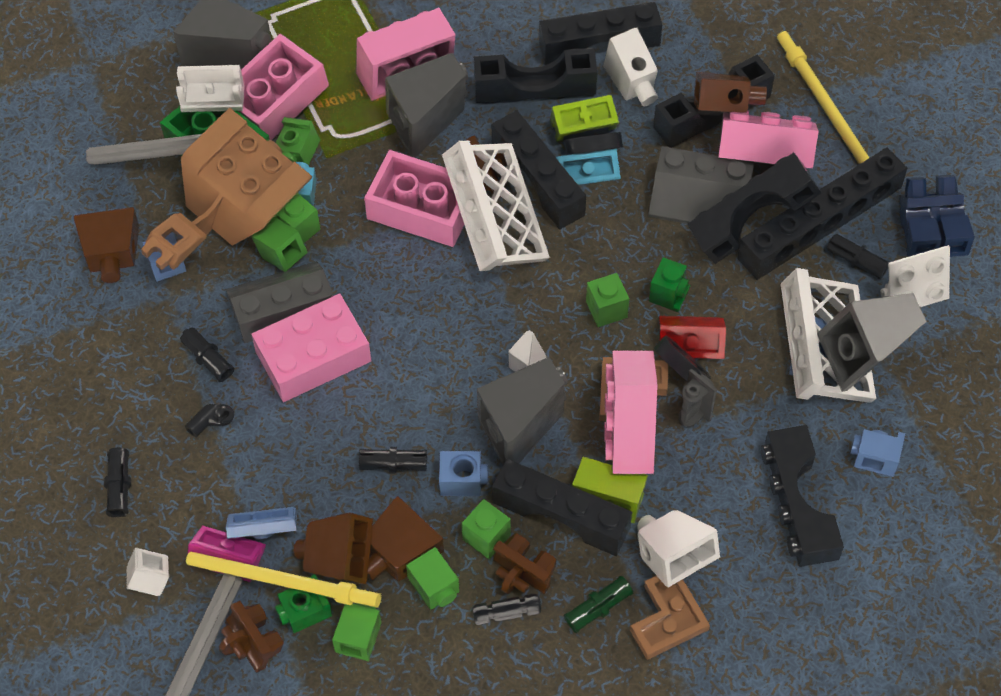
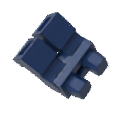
(935, 217)

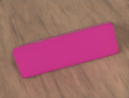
(215, 543)

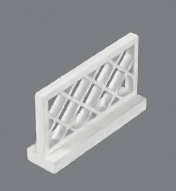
(478, 207)
(803, 338)

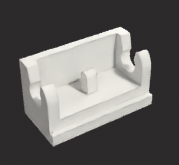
(210, 88)

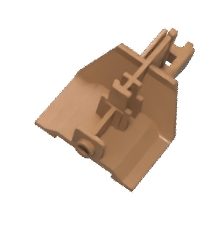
(231, 184)

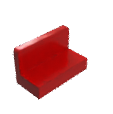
(696, 335)

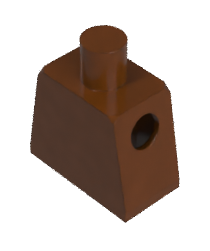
(713, 89)
(108, 241)
(399, 539)
(337, 547)

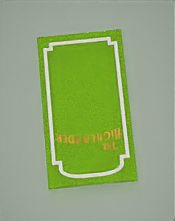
(329, 33)

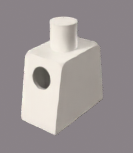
(631, 67)
(676, 545)

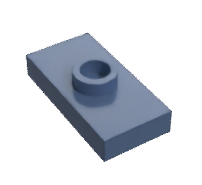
(261, 523)

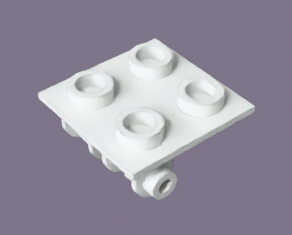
(921, 274)

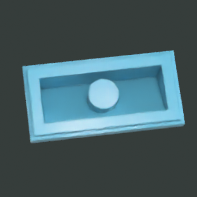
(592, 166)

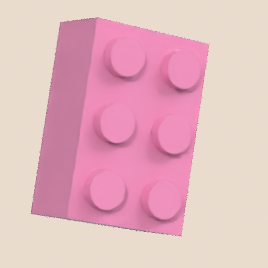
(401, 48)
(280, 84)
(767, 137)
(415, 199)
(311, 347)
(631, 412)

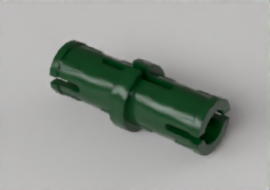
(580, 617)

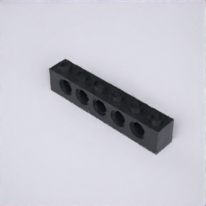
(834, 207)

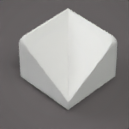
(525, 352)
(147, 572)

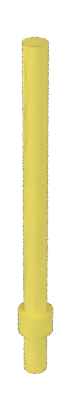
(797, 59)
(343, 592)

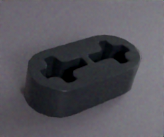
(593, 143)
(678, 358)

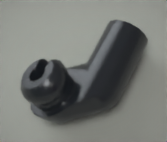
(210, 416)

